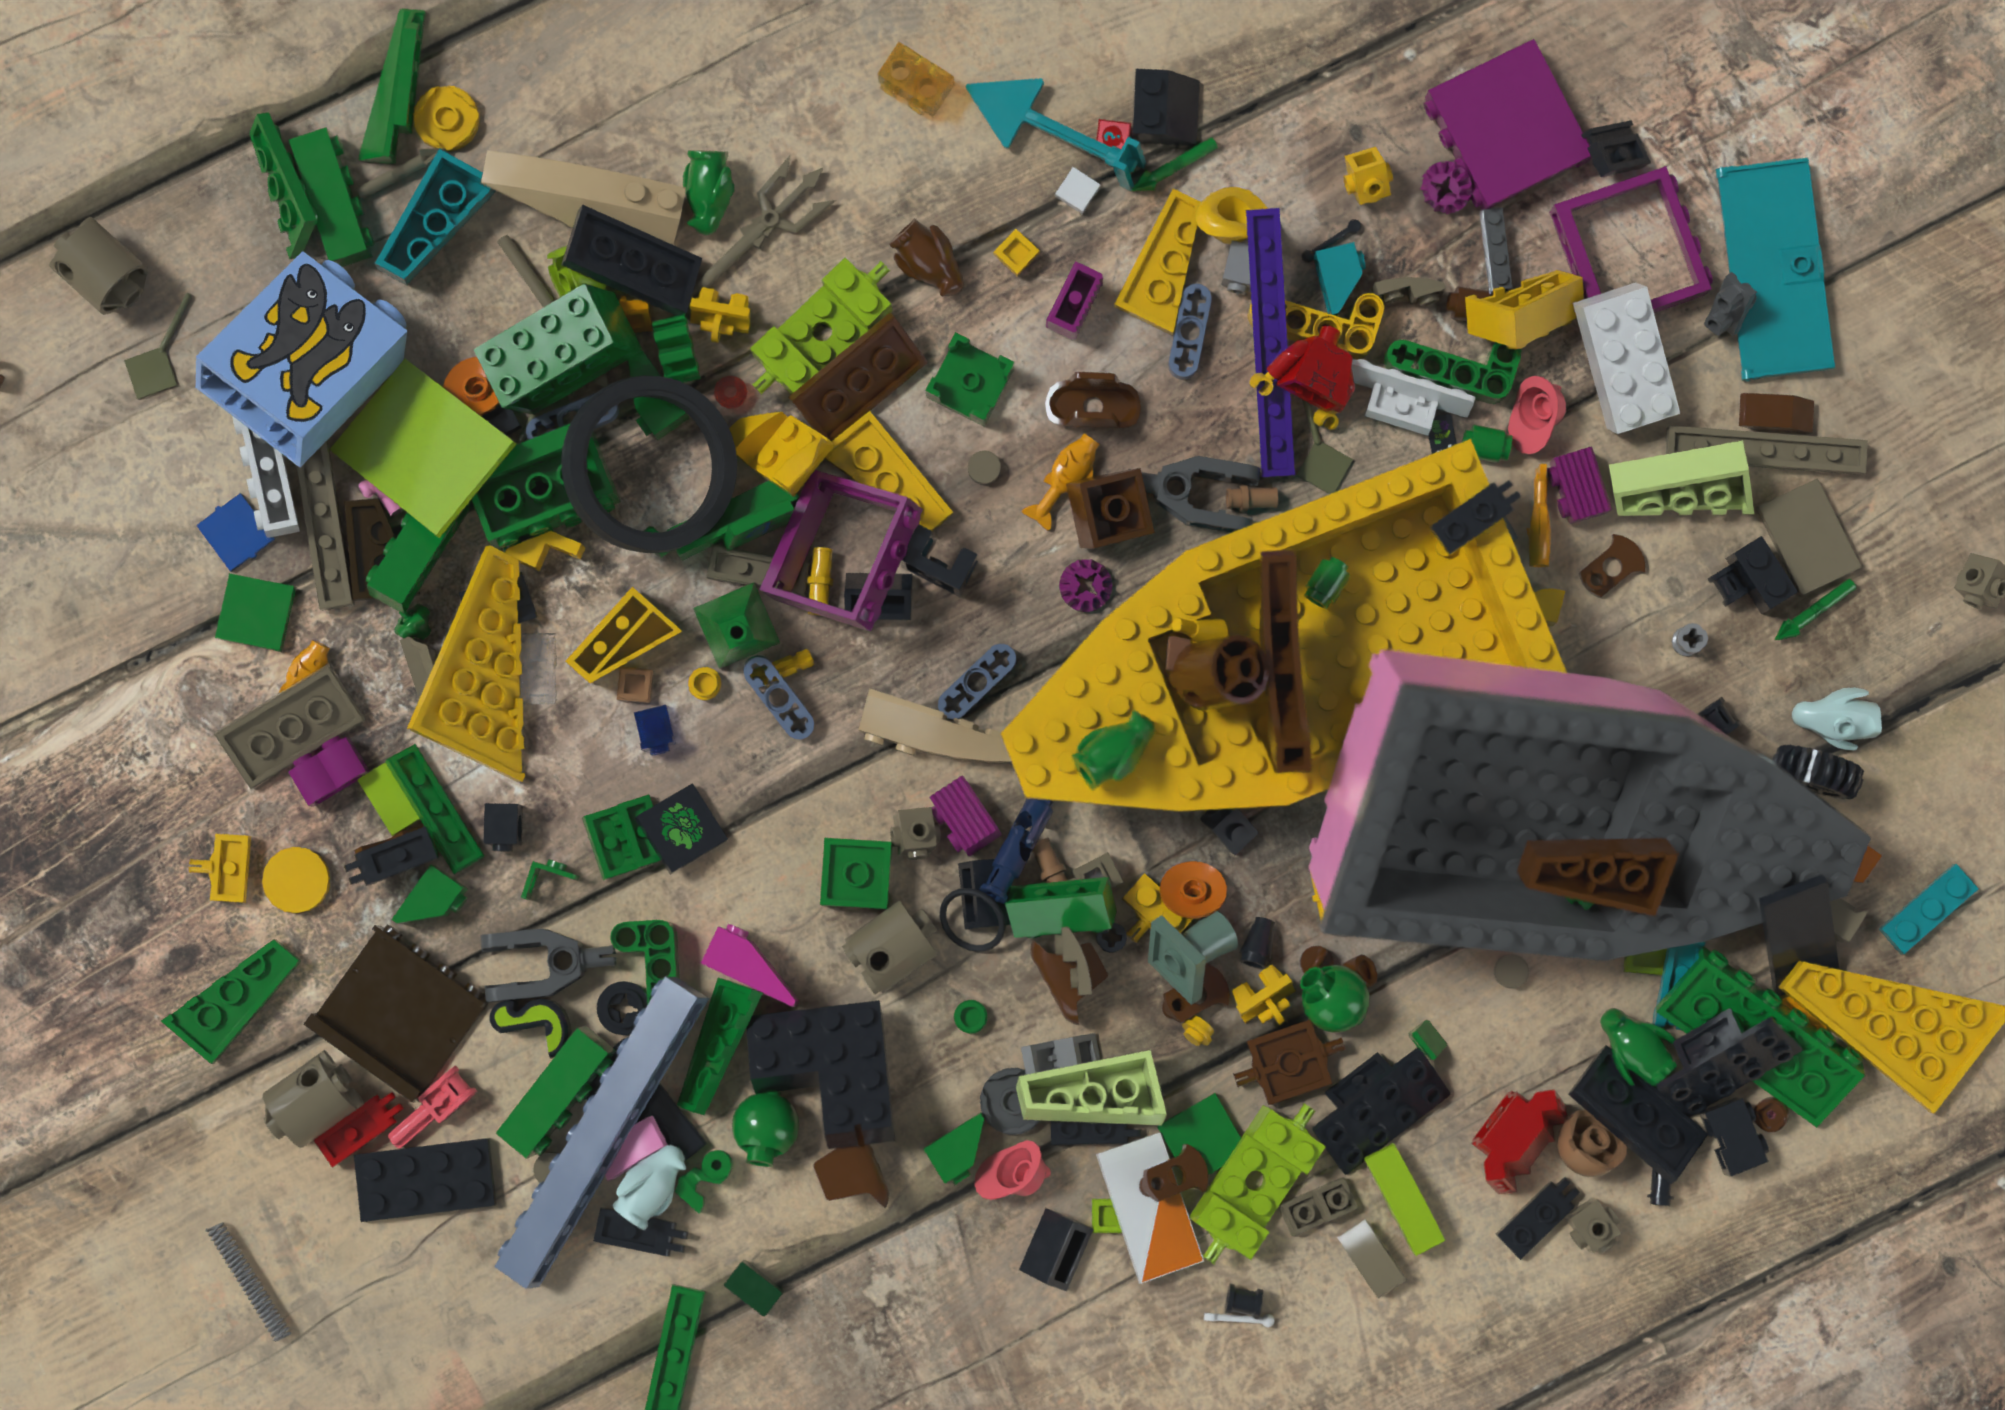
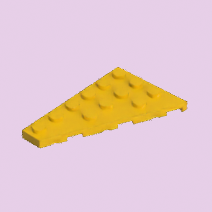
(475, 682)
(1905, 1031)

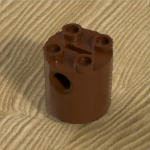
(1220, 672)

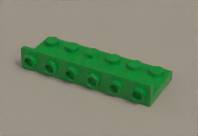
(1813, 1078)

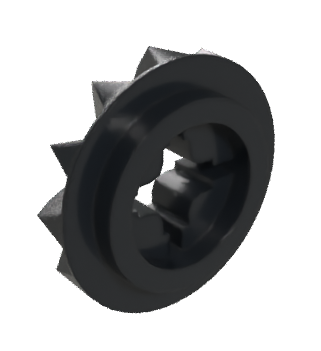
(614, 995)

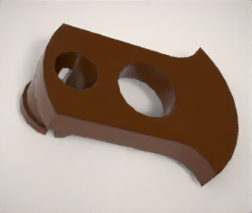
(1628, 556)
(1215, 991)
(1194, 1175)

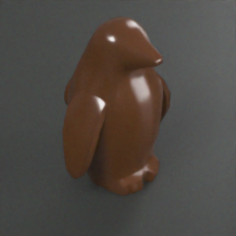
(928, 257)

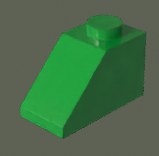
(432, 897)
(956, 1150)

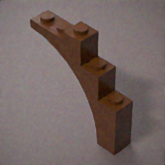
(1279, 640)

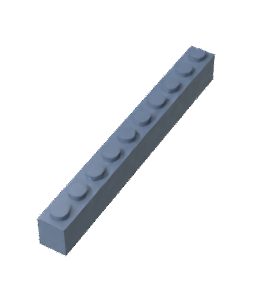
(601, 1132)

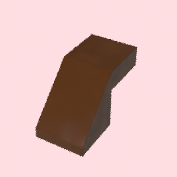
(1776, 412)

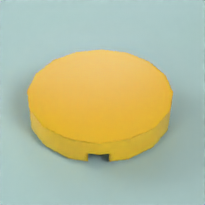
(446, 118)
(296, 880)

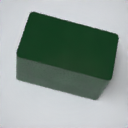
(754, 1288)

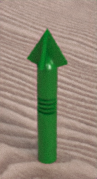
(1149, 179)
(1792, 627)

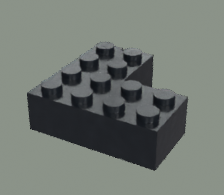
(833, 1049)

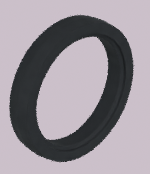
(721, 450)

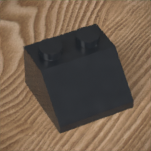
(1165, 108)

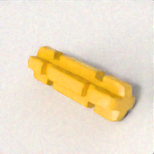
(787, 665)

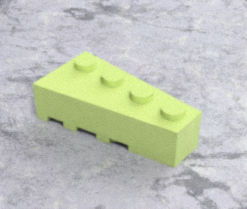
(1684, 482)
(1098, 1091)

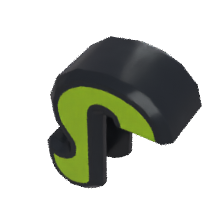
(536, 1013)

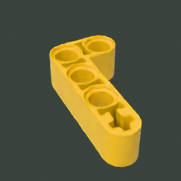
(1355, 325)

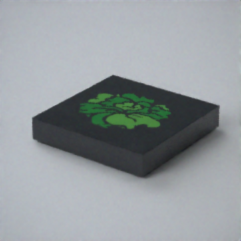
(681, 828)

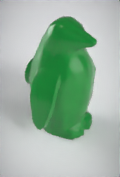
(707, 188)
(1113, 750)
(1638, 1047)

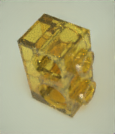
(921, 73)

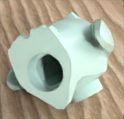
(1840, 717)
(649, 1186)

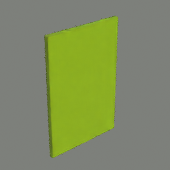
(422, 447)

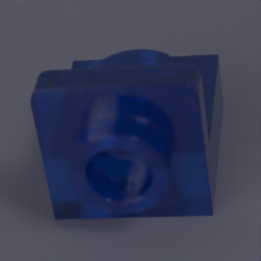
(655, 730)

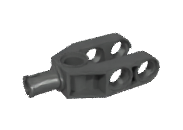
(1203, 468)
(556, 943)

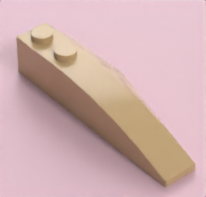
(563, 187)
(928, 731)

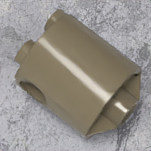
(99, 267)
(901, 939)
(310, 1100)

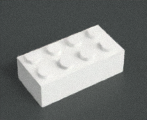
(1626, 358)

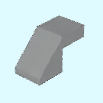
(1060, 1053)

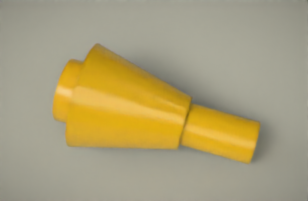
(1201, 629)

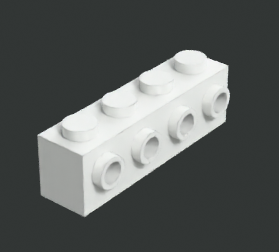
(268, 484)

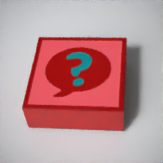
(1113, 132)

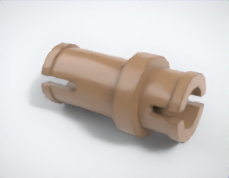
(1251, 498)
(1047, 860)

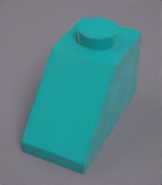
(1338, 274)

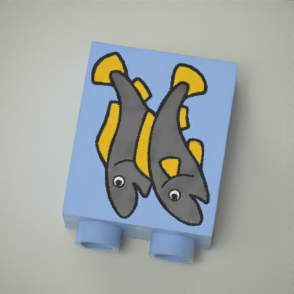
(302, 357)

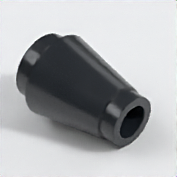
(1258, 944)

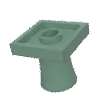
(1183, 956)

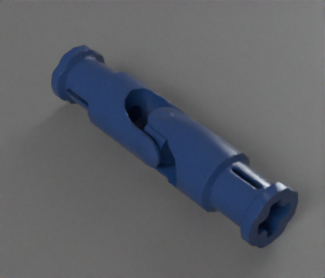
(1017, 847)

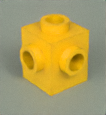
(1367, 176)

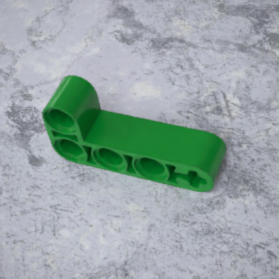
(1450, 363)
(653, 951)

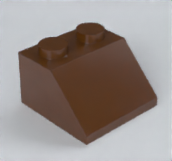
(1110, 508)

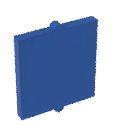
(234, 532)

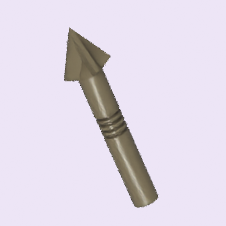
(424, 159)

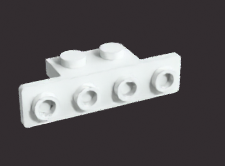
(1407, 400)

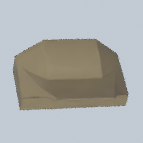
(420, 661)

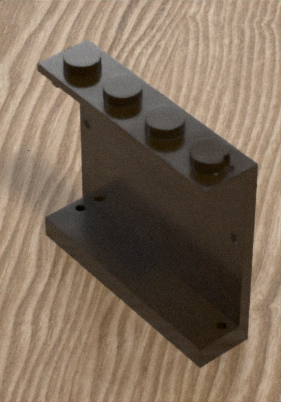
(398, 1013)

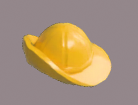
(1224, 213)

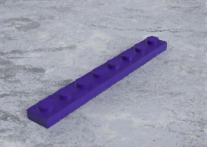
(1270, 338)

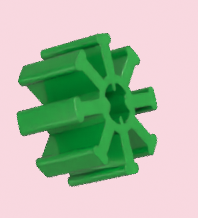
(676, 349)

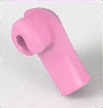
(369, 490)

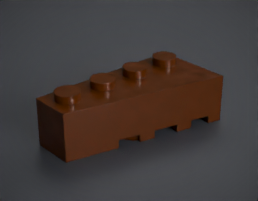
(1601, 871)

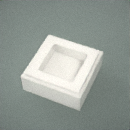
(1077, 190)

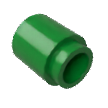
(1489, 443)
(1327, 582)

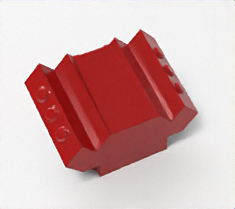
(1517, 1136)

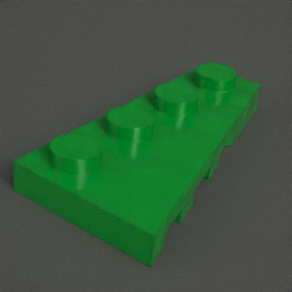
(283, 184)
(226, 1007)
(718, 1039)

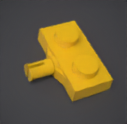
(227, 868)
(1148, 905)

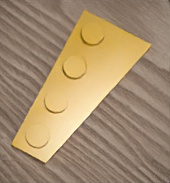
(1160, 270)
(876, 460)

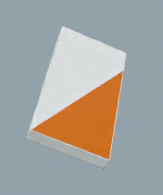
(1155, 1232)

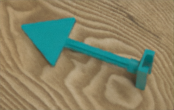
(1009, 105)

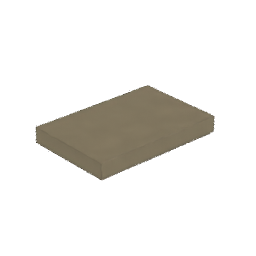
(1808, 537)

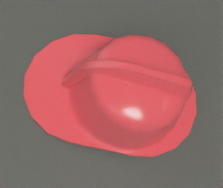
(1535, 413)
(1012, 1171)

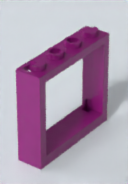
(1679, 218)
(803, 529)

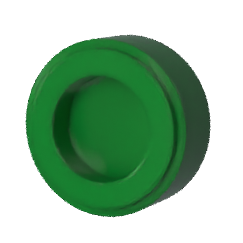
(970, 1016)

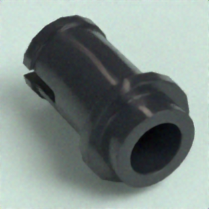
(1660, 1190)

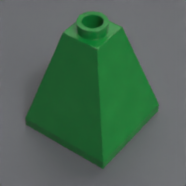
(737, 608)

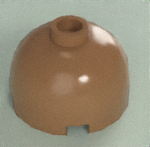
(1589, 1146)

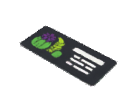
(1441, 433)

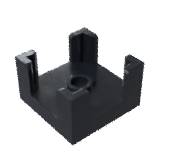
(935, 570)

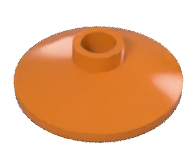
(465, 380)
(1193, 879)

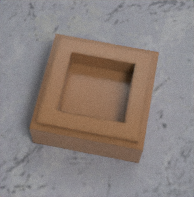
(635, 685)

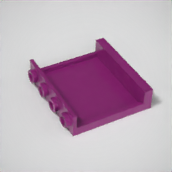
(1507, 124)

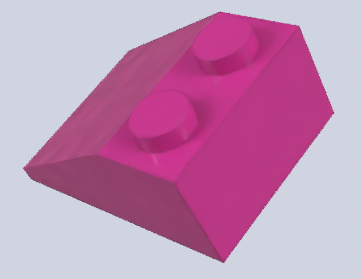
(742, 960)

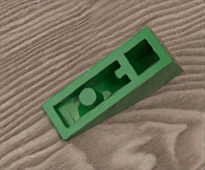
(655, 414)

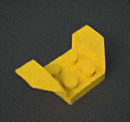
(780, 448)

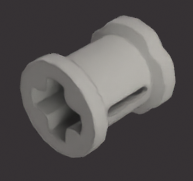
(1696, 632)

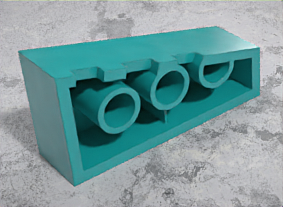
(436, 212)

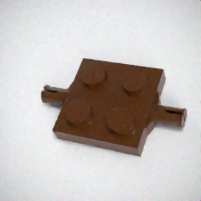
(1289, 1062)

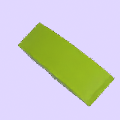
(1404, 1199)

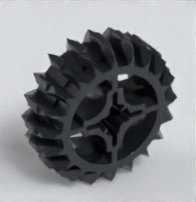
(1821, 771)

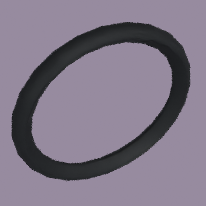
(974, 892)

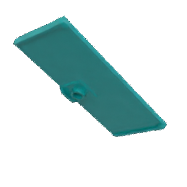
(1777, 252)

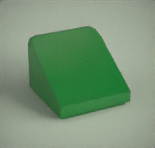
(1428, 1039)

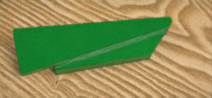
(396, 90)

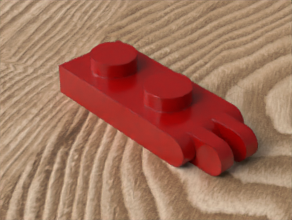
(357, 1129)

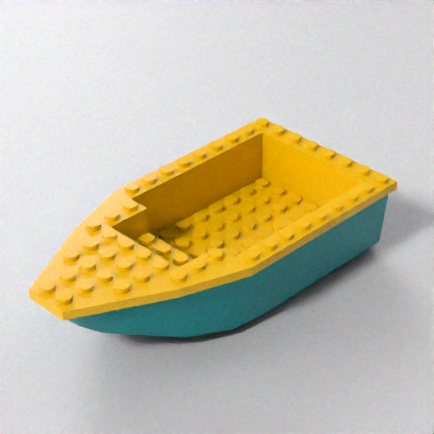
(1398, 598)

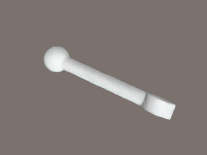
(1267, 1320)

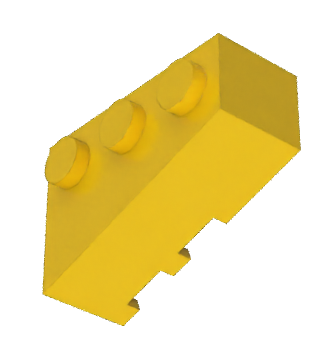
(1527, 311)
(621, 636)

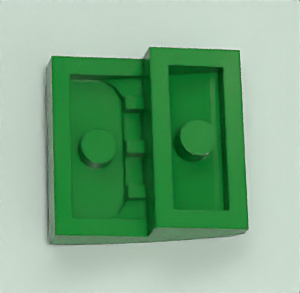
(618, 839)

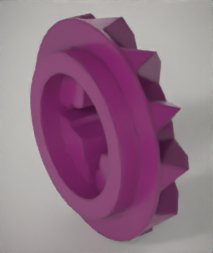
(1459, 183)
(1085, 601)

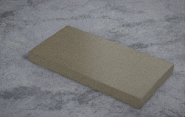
(289, 725)

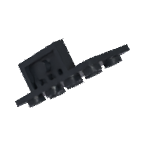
(1723, 1058)
(1377, 1106)

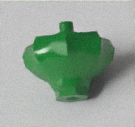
(414, 623)

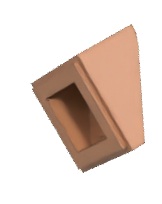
(1174, 647)

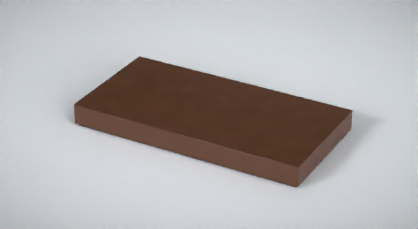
(858, 378)

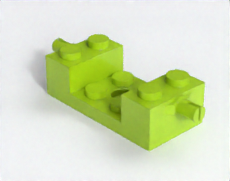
(845, 302)
(1238, 1214)

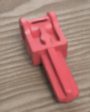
(437, 1104)

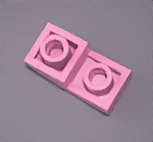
(640, 1143)

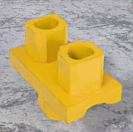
(720, 317)
(1267, 1002)

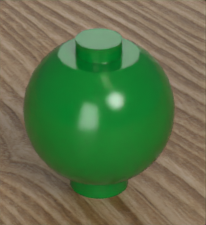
(1334, 997)
(765, 1127)

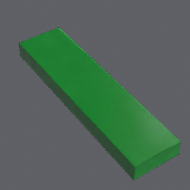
(434, 809)
(675, 1348)

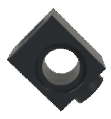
(503, 826)

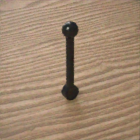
(1353, 227)

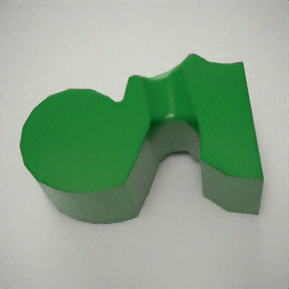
(715, 1169)

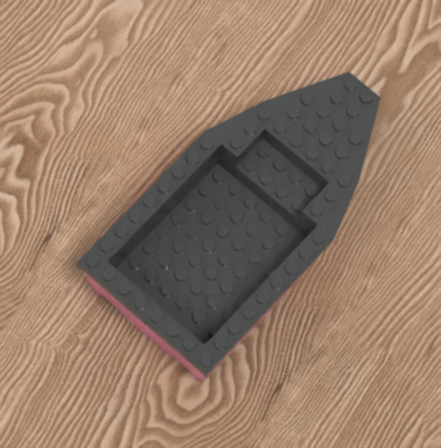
(1476, 757)

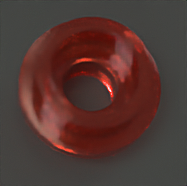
(730, 402)

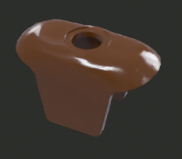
(1119, 401)
(1057, 976)
(852, 1172)

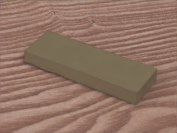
(747, 567)

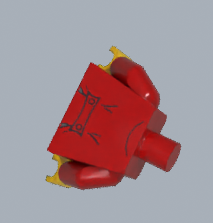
(1314, 372)

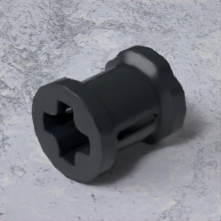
(1728, 584)
(1719, 716)
(1119, 930)
(1243, 1301)

